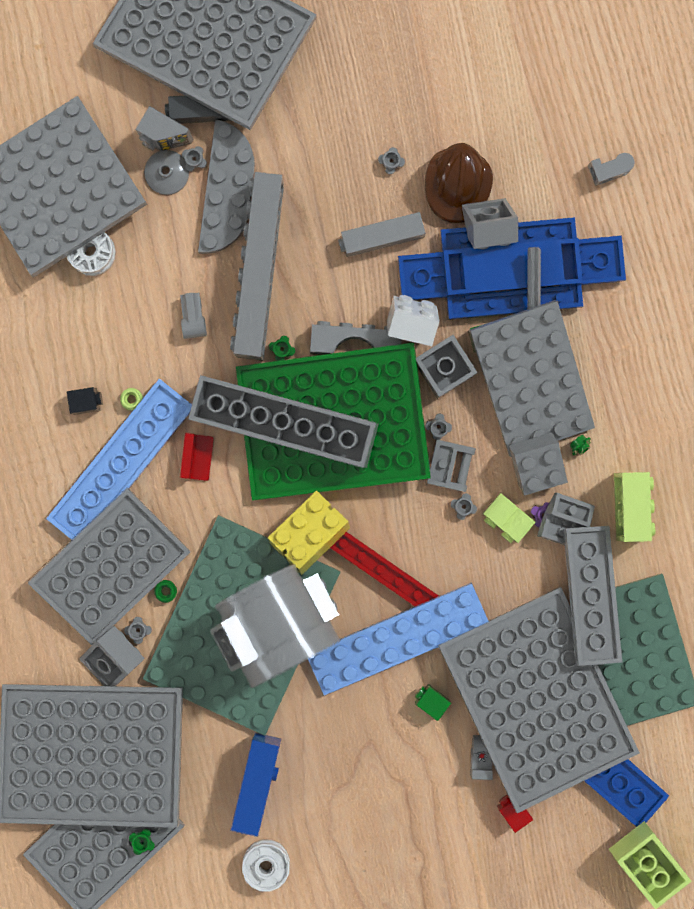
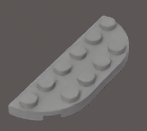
(226, 189)

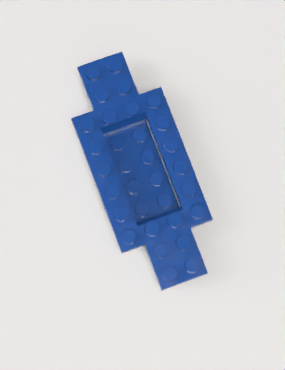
(468, 270)

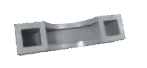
(327, 338)

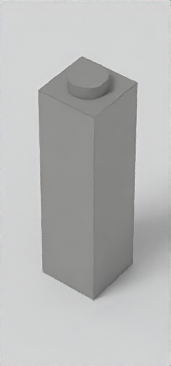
(382, 234)

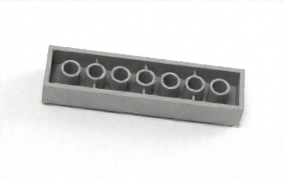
(259, 265)
(283, 421)

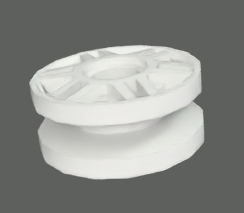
(99, 261)
(266, 879)

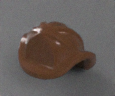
(455, 179)

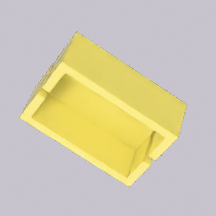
(309, 532)

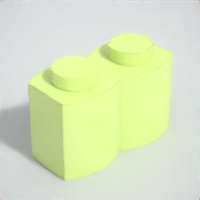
(508, 518)

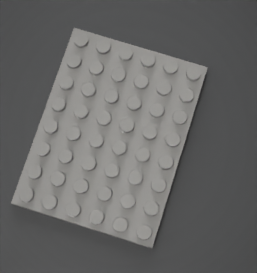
(210, 49)
(533, 705)
(90, 755)

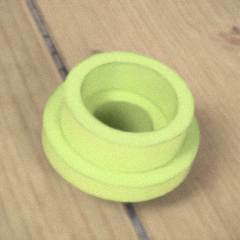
(125, 395)

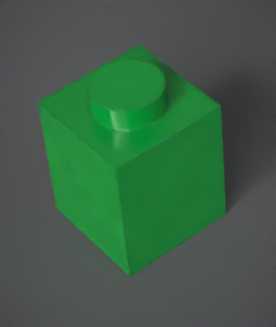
(432, 702)

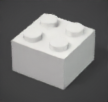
(413, 320)

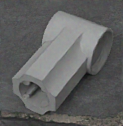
(193, 322)

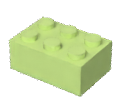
(634, 506)
(649, 865)

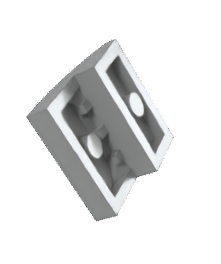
(564, 513)

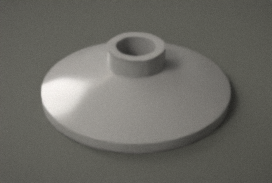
(166, 183)

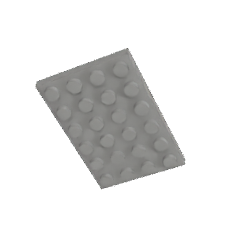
(532, 375)
(109, 566)
(92, 860)

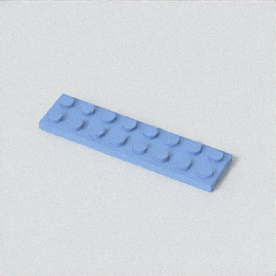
(122, 458)
(398, 638)

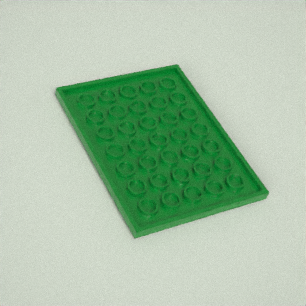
(362, 383)

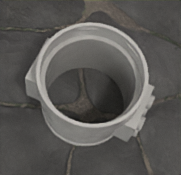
(275, 624)

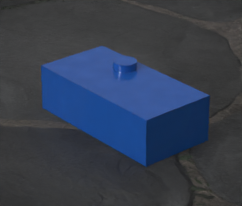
(256, 784)

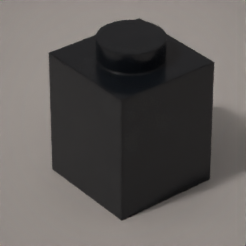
(84, 400)

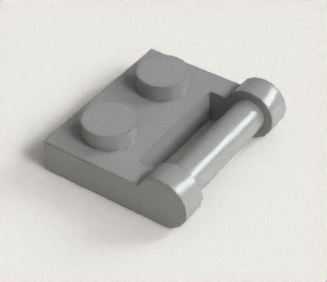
(443, 464)

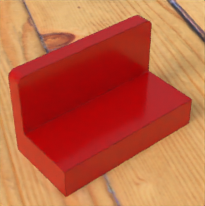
(196, 457)

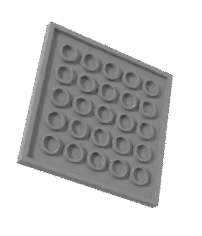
(61, 187)

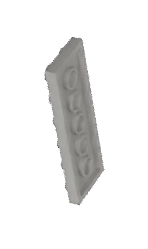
(592, 595)

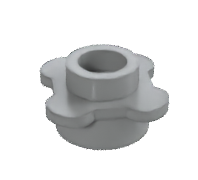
(194, 152)
(391, 154)
(432, 426)
(457, 505)
(137, 636)

